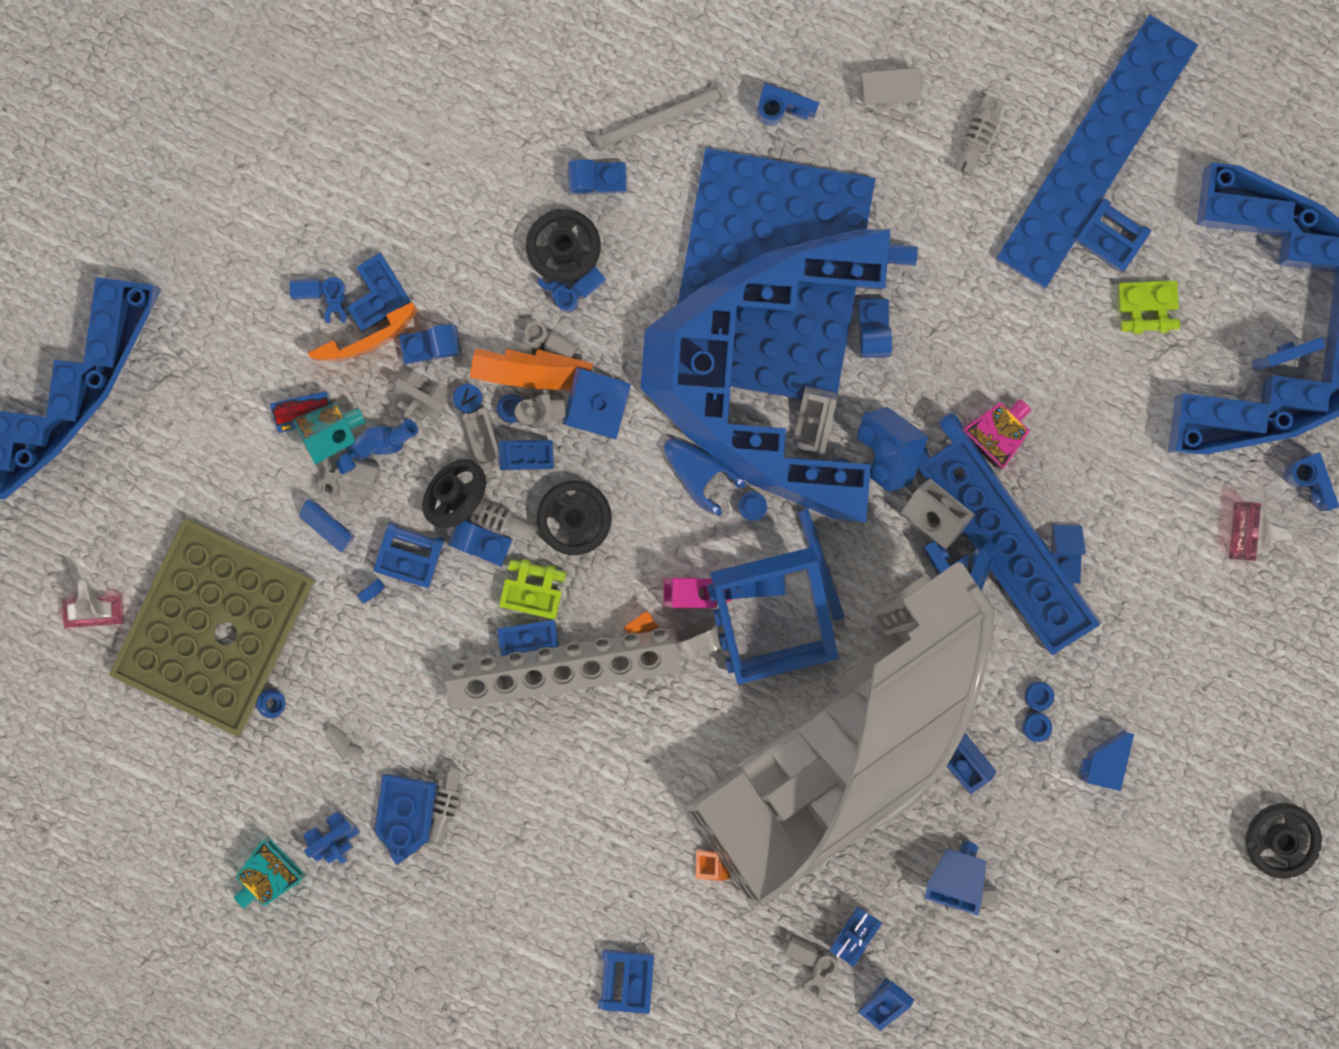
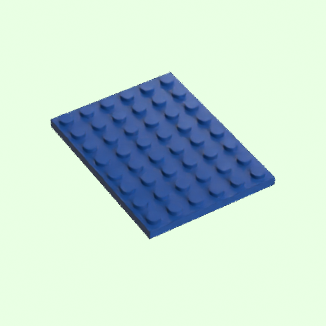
(762, 206)

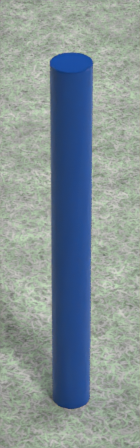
(828, 584)

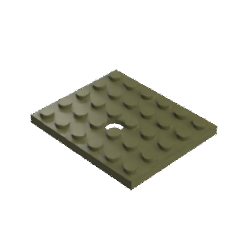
(174, 640)

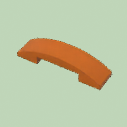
(399, 321)

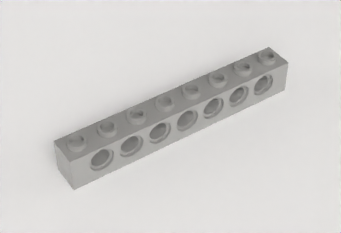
(553, 679)

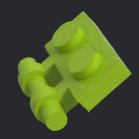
(1148, 297)
(529, 597)

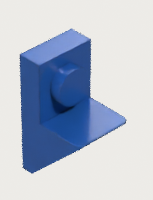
(1068, 548)
(939, 555)
(886, 1004)

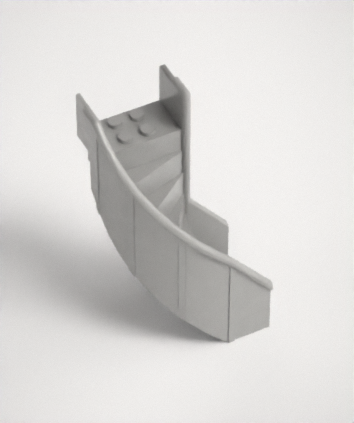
(863, 752)

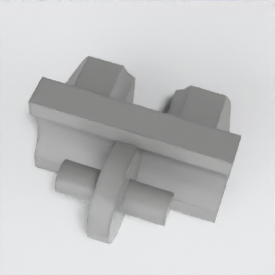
(416, 402)
(539, 411)

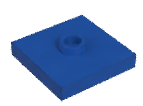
(1288, 352)
(596, 403)

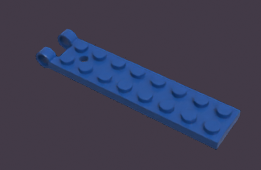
(1023, 560)

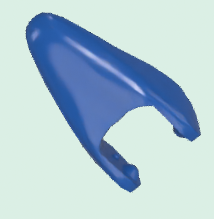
(696, 469)

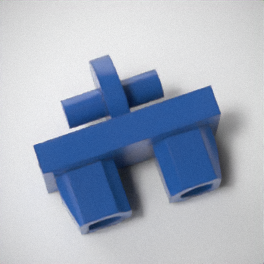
(335, 843)
(855, 936)

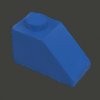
(1108, 762)

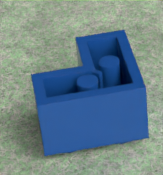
(896, 446)

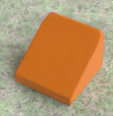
(641, 624)
(710, 866)

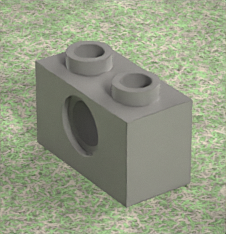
(952, 514)

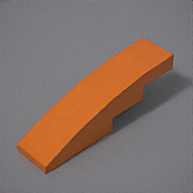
(526, 370)

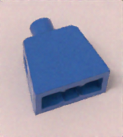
(958, 879)

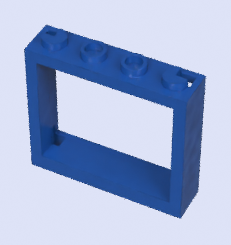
(786, 659)

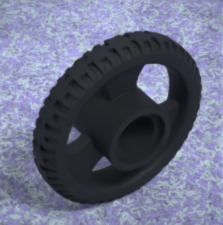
(566, 221)
(453, 494)
(551, 508)
(1294, 817)

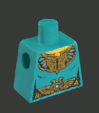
(327, 430)
(266, 875)

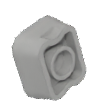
(699, 639)

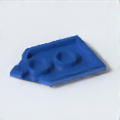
(404, 814)

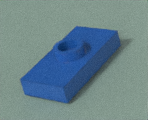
(526, 455)

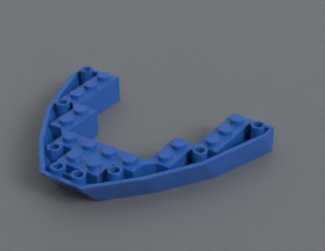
(1310, 239)
(692, 358)
(76, 388)

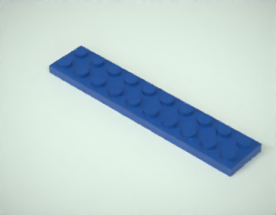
(1096, 151)

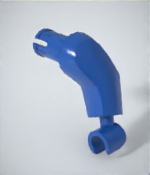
(376, 441)

